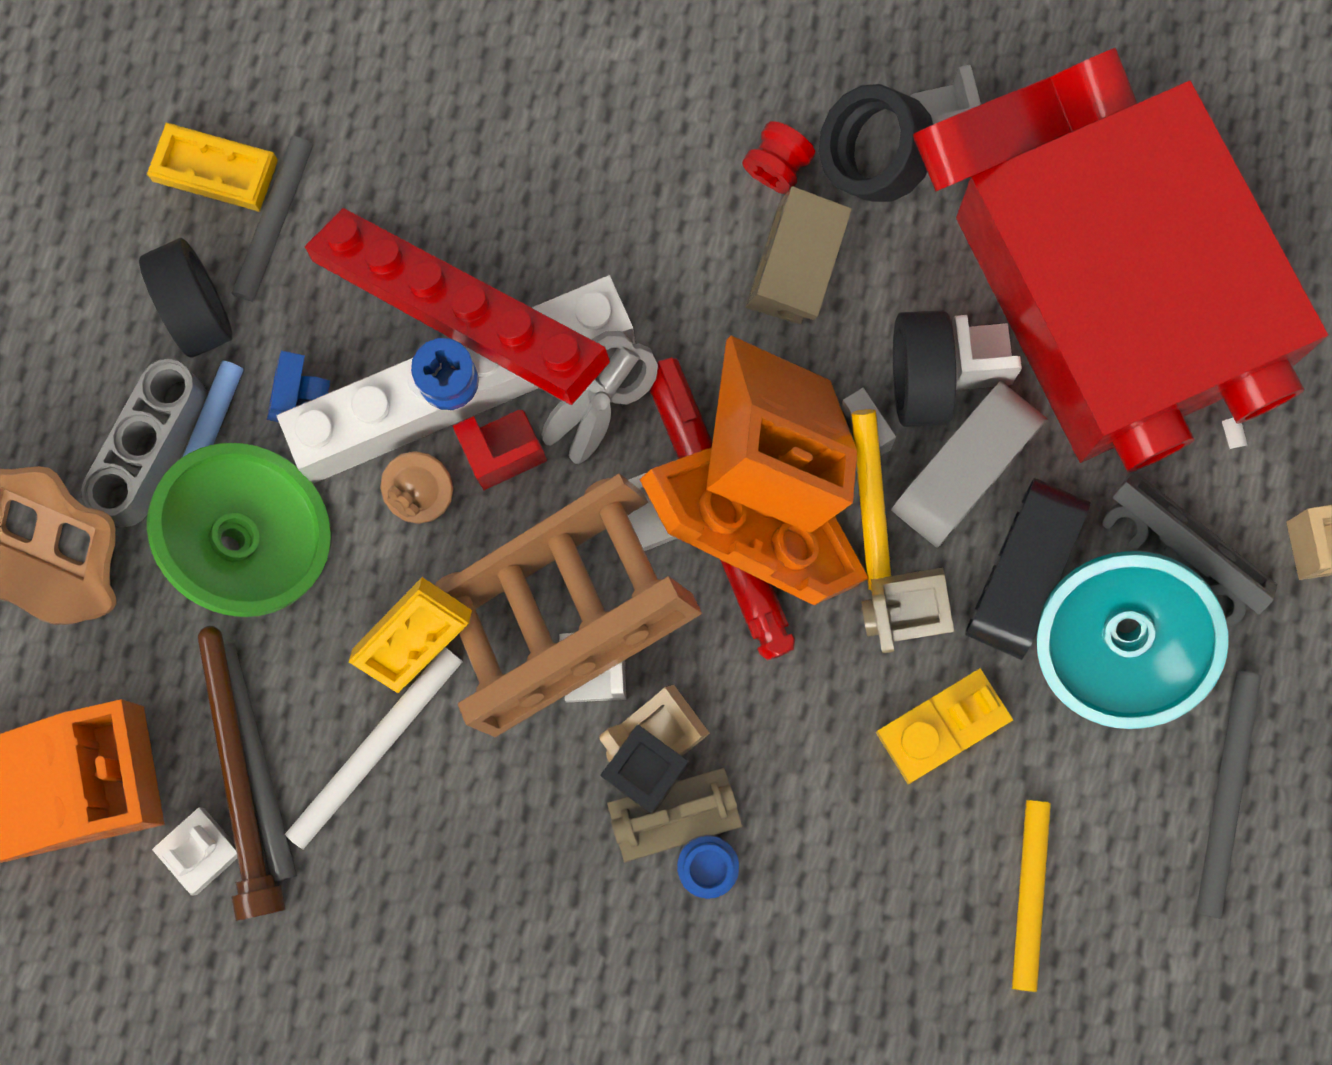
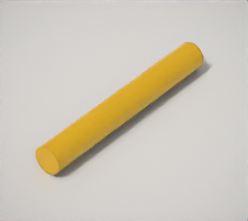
(871, 494)
(1031, 896)

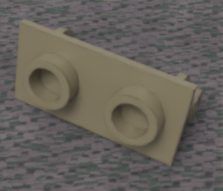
(690, 810)

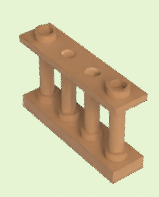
(602, 637)

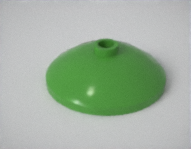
(257, 502)

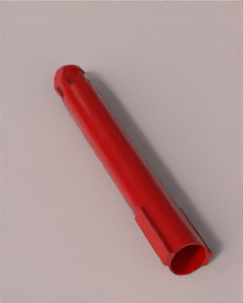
(688, 436)

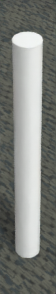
(373, 748)

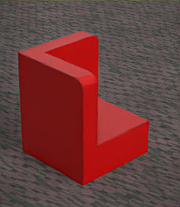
(500, 447)

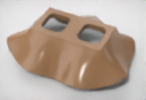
(34, 570)

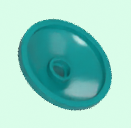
(1140, 674)

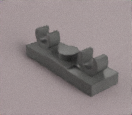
(1192, 545)

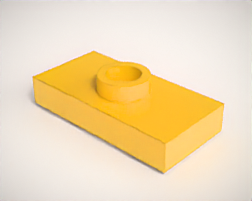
(212, 167)
(410, 635)

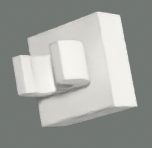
(197, 851)

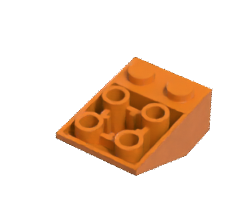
(780, 439)
(76, 780)

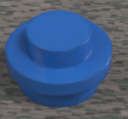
(708, 866)

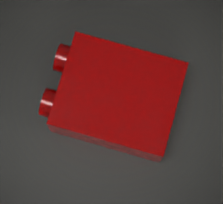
(1141, 278)

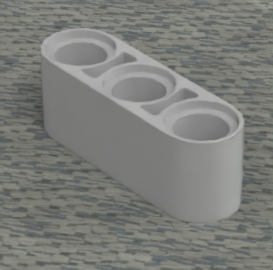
(143, 415)
(968, 464)

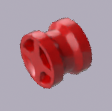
(779, 157)

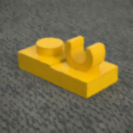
(944, 726)

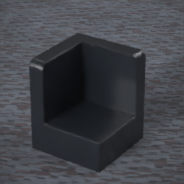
(645, 769)

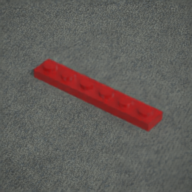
(459, 306)

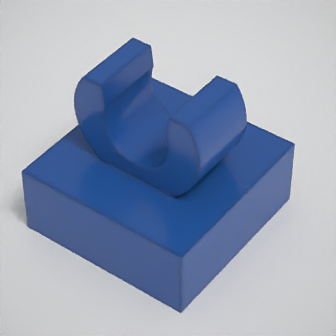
(292, 388)

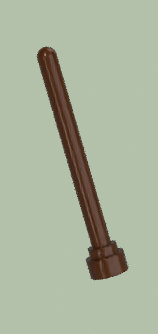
(256, 890)

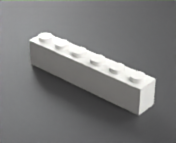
(391, 412)

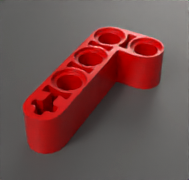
(1024, 119)

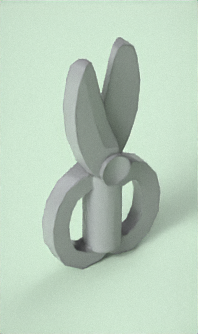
(594, 404)

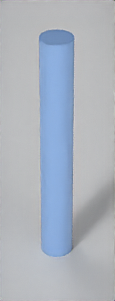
(215, 406)

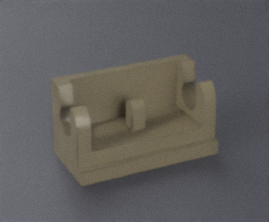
(798, 256)

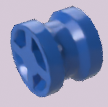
(450, 387)

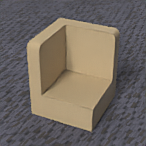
(1312, 542)

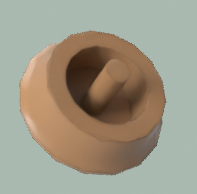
(416, 487)

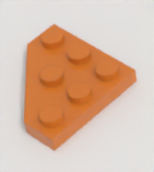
(785, 556)

